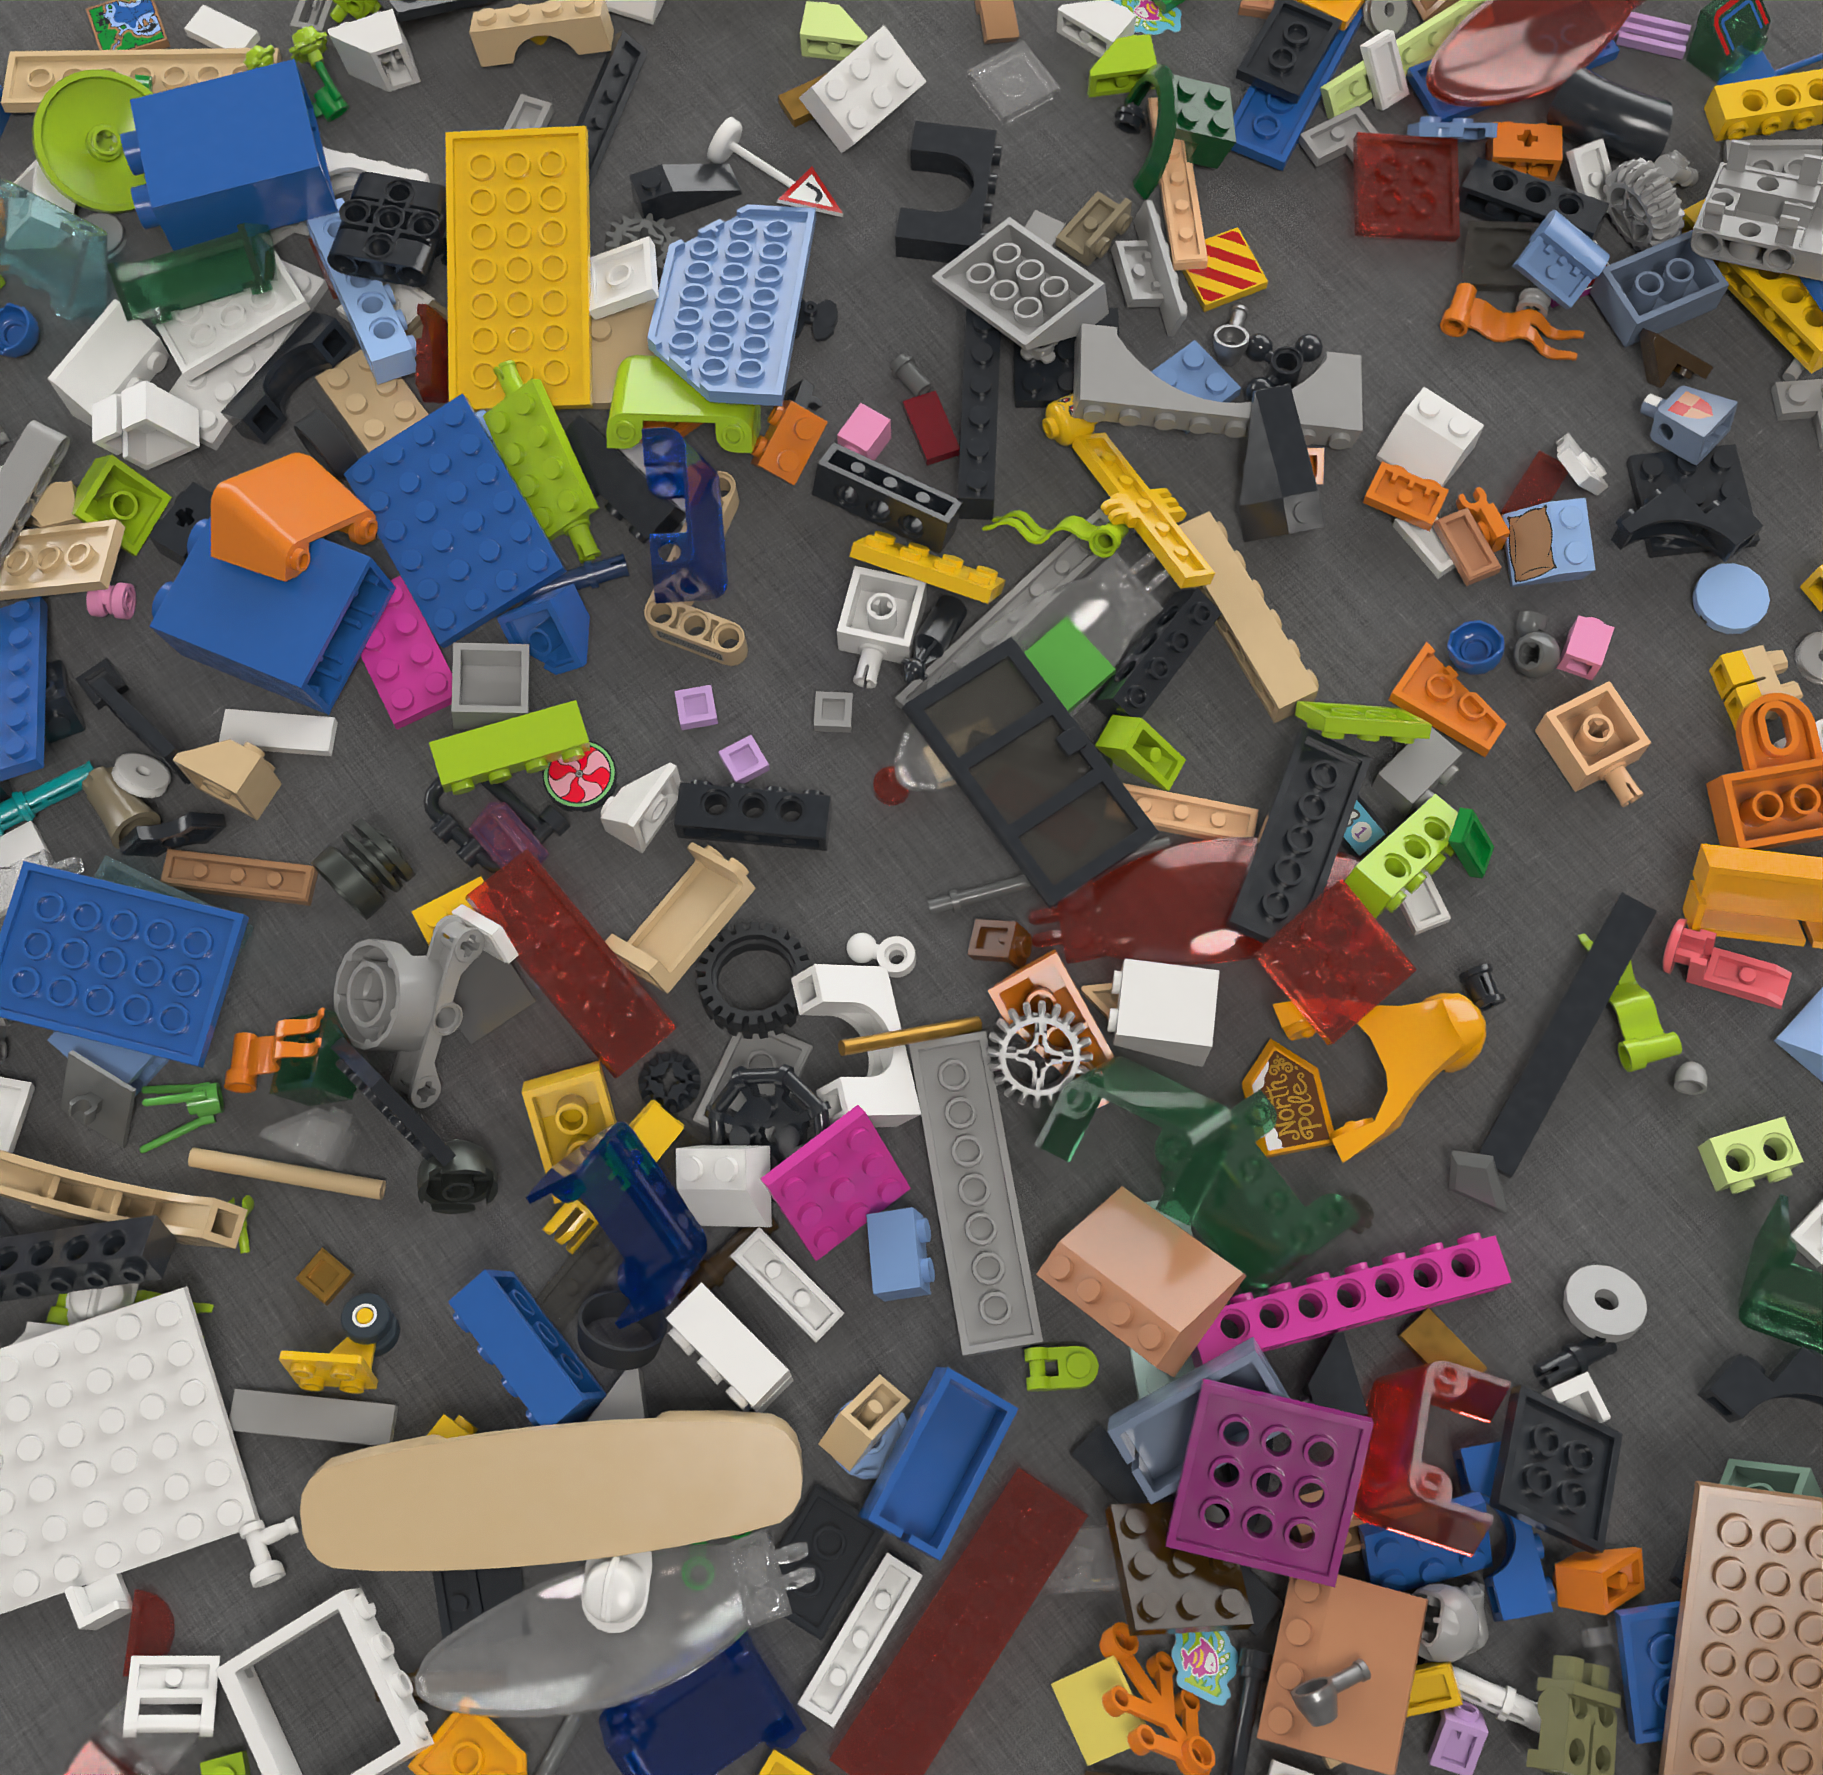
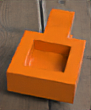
(1487, 518)

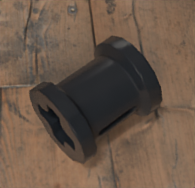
(1482, 987)

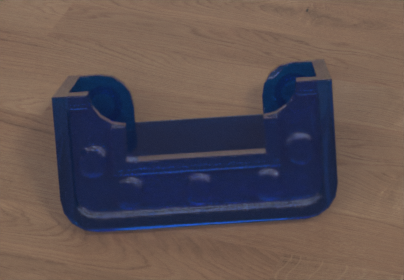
(703, 1718)

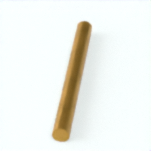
(909, 1035)

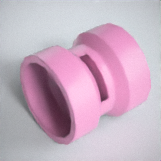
(117, 601)

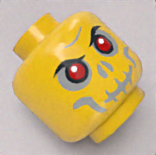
(1060, 422)

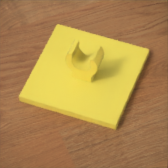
(1081, 1702)

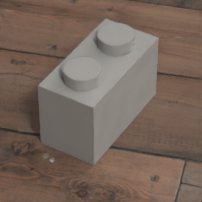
(1416, 771)

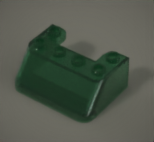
(1253, 1213)

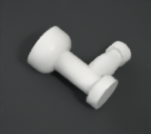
(258, 1537)

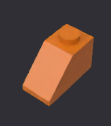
(1599, 1580)

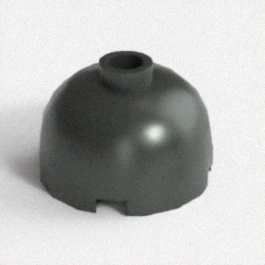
(463, 1181)

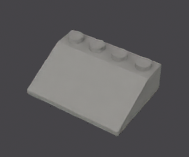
(1024, 287)

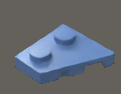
(1461, 128)

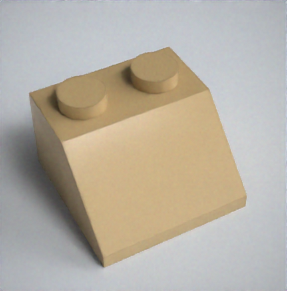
(232, 775)

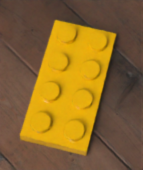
(918, 564)

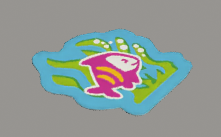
(1151, 18)
(1205, 1664)

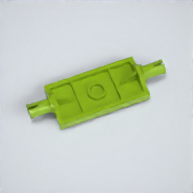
(542, 460)

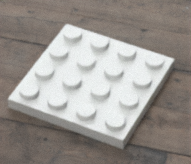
(220, 329)

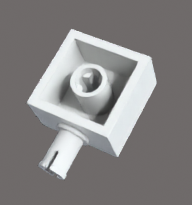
(876, 636)

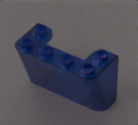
(676, 472)

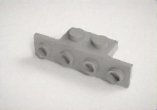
(1148, 271)

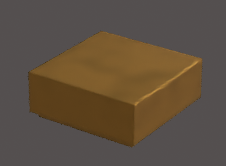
(324, 1276)

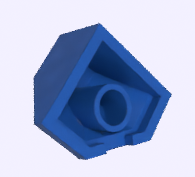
(553, 627)

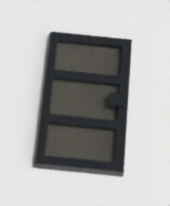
(1030, 772)

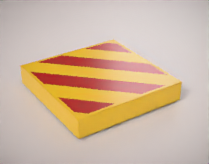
(1229, 274)

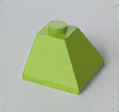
(120, 493)

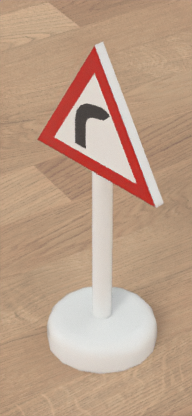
(805, 192)

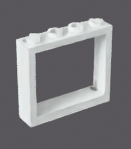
(376, 1651)

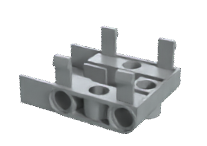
(1763, 217)

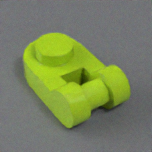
(1075, 1368)

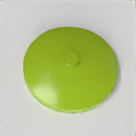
(80, 139)

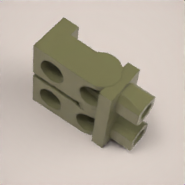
(1576, 1720)

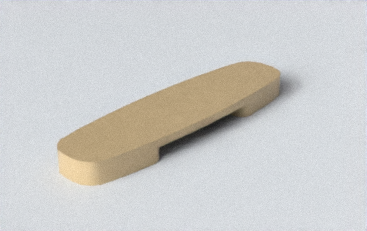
(552, 1492)

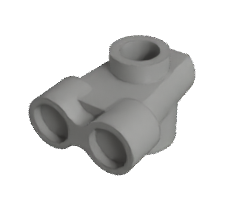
(1676, 167)

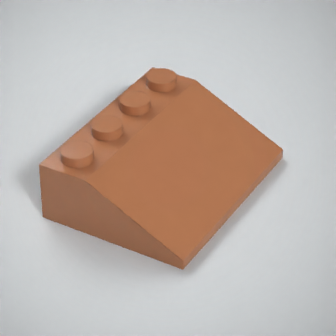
(1142, 1279)
(1322, 1635)

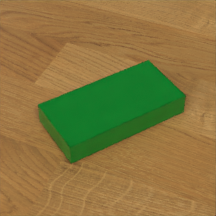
(1471, 843)

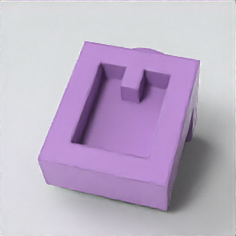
(1459, 1739)

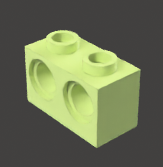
(1747, 1148)

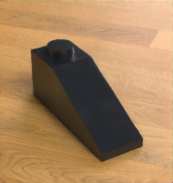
(682, 188)

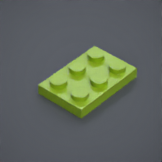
(1364, 720)

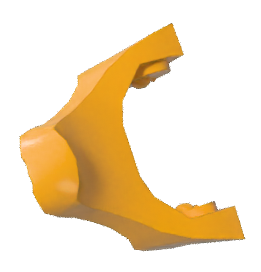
(1413, 1047)

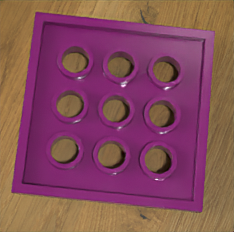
(1273, 1549)

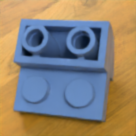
(1561, 260)

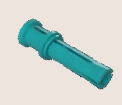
(25, 805)

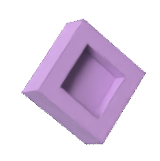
(696, 707)
(744, 760)

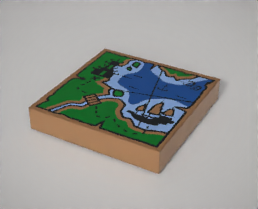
(128, 25)

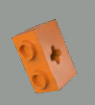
(1527, 148)

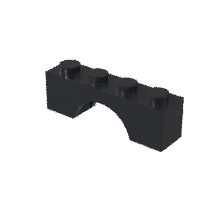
(311, 348)

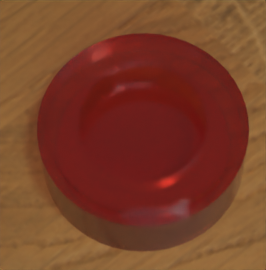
(888, 788)

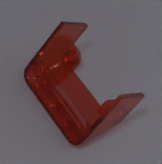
(1395, 1485)

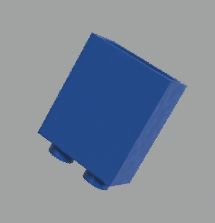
(228, 156)
(274, 633)

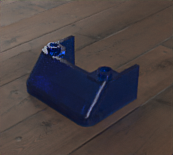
(637, 1213)

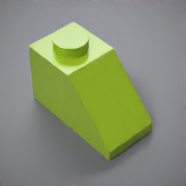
(1121, 66)
(1140, 751)

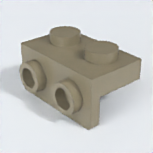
(1094, 228)

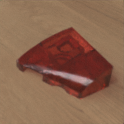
(432, 356)

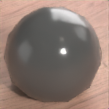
(1536, 655)

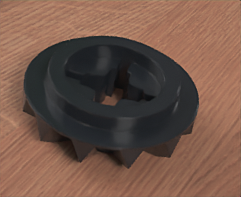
(681, 1095)

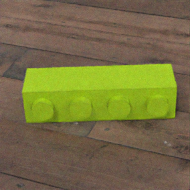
(510, 747)

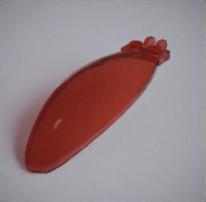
(1522, 48)
(1163, 907)

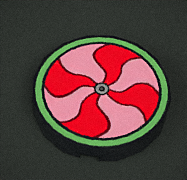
(582, 783)

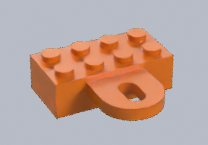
(1781, 789)

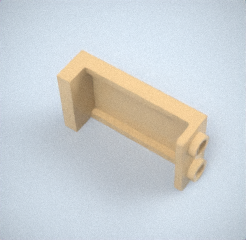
(685, 919)

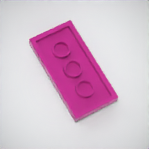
(407, 661)

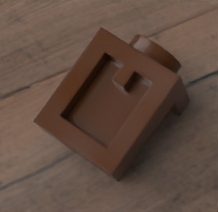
(1000, 942)

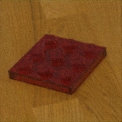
(1406, 187)
(1334, 961)

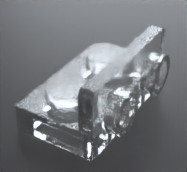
(149, 1751)

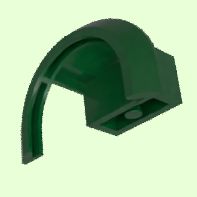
(1188, 112)

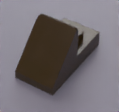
(1664, 356)

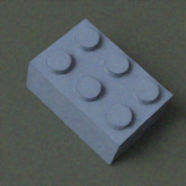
(1658, 289)

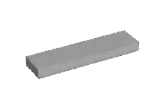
(312, 1418)

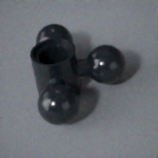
(1260, 348)

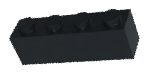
(621, 483)

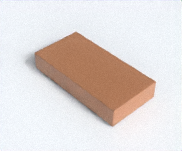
(1467, 546)

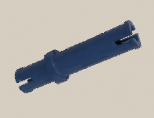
(588, 575)

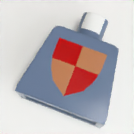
(1689, 421)

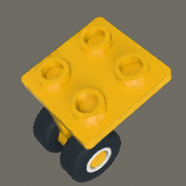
(370, 1333)

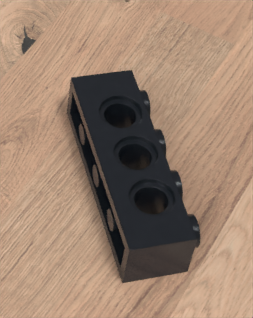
(1514, 196)
(886, 497)
(1157, 655)
(769, 829)

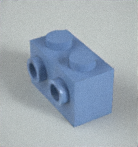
(899, 1254)

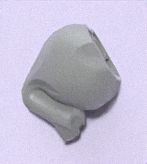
(1453, 1621)

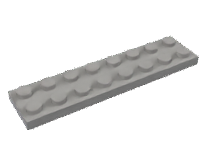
(975, 1195)

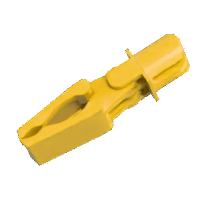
(657, 1132)

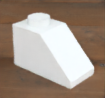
(1095, 24)

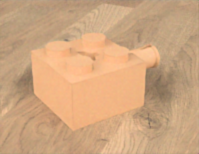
(1595, 741)

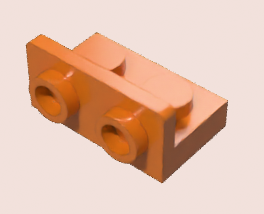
(1406, 496)

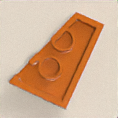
(1441, 699)

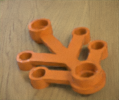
(1185, 1746)

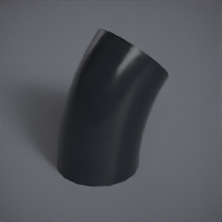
(1626, 119)

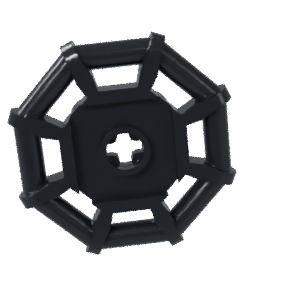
(767, 1111)

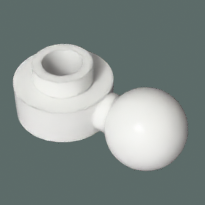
(863, 948)

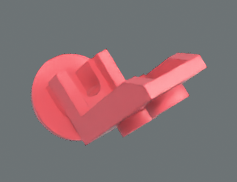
(1724, 969)

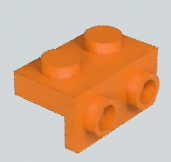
(788, 441)

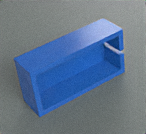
(938, 1462)

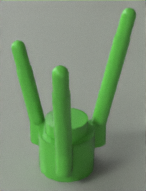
(201, 1099)

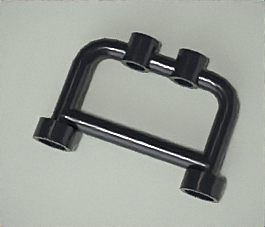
(471, 851)

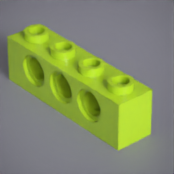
(1404, 858)

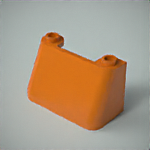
(277, 510)

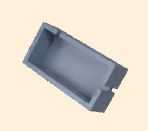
(1163, 1419)

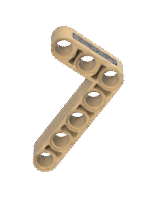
(686, 617)

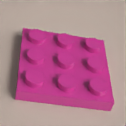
(836, 1182)

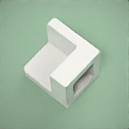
(1580, 1396)
(99, 1602)

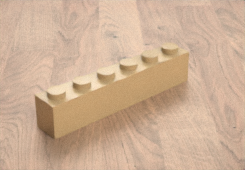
(1249, 625)

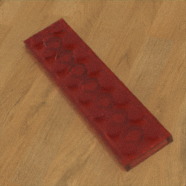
(961, 1632)

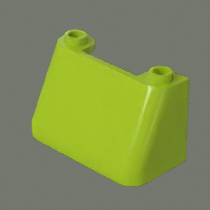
(654, 392)

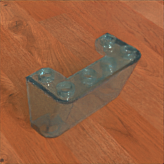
(54, 252)

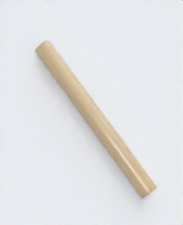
(287, 1173)

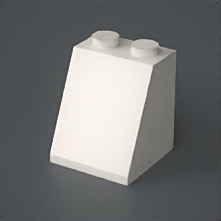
(1164, 1010)

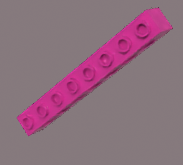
(1484, 1274)

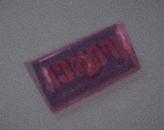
(505, 834)

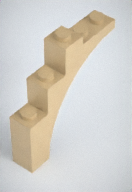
(92, 1198)

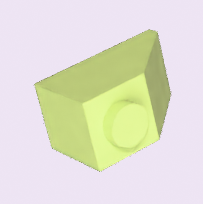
(828, 32)

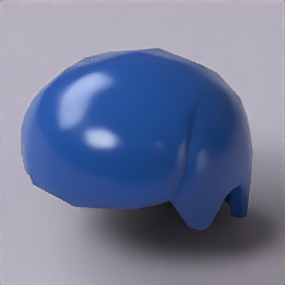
(17, 331)
(1475, 647)

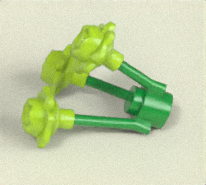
(307, 47)

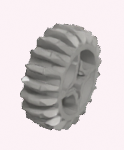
(1643, 204)
(1021, 1052)

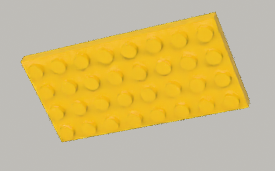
(519, 262)

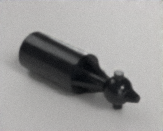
(934, 636)

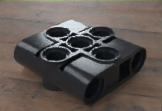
(390, 230)

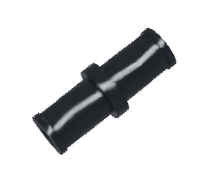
(1573, 1360)

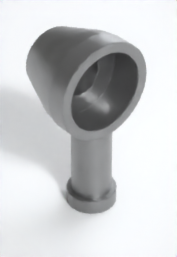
(1232, 339)
(1318, 1696)

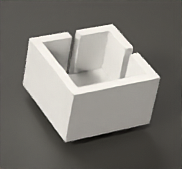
(147, 423)

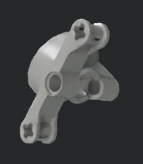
(406, 1001)

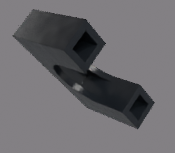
(961, 153)

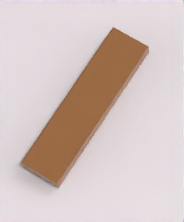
(239, 877)

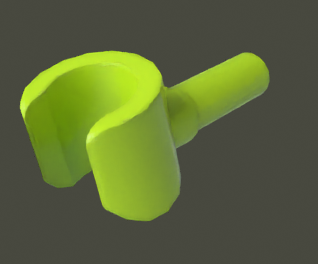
(247, 1203)

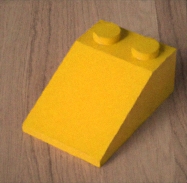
(567, 1110)

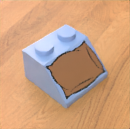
(1549, 543)

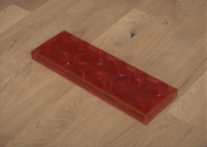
(572, 963)

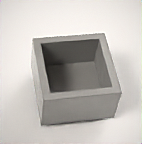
(489, 683)

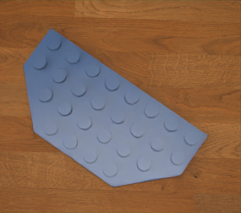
(735, 304)

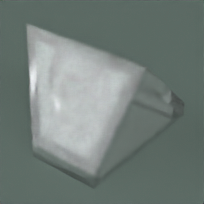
(1086, 1565)

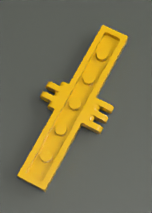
(1146, 510)

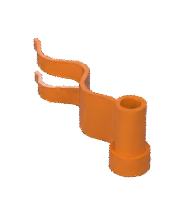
(1499, 326)
(263, 1055)

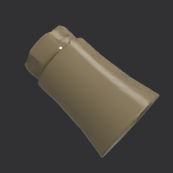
(116, 807)

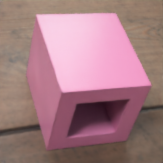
(865, 432)
(1585, 647)

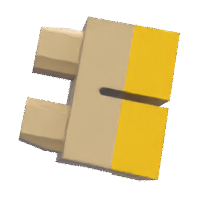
(1749, 675)

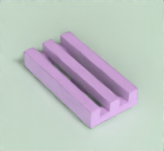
(1654, 30)

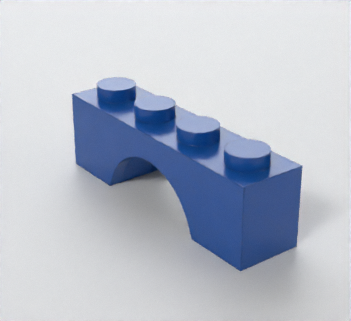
(1518, 1583)

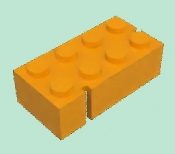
(1756, 895)

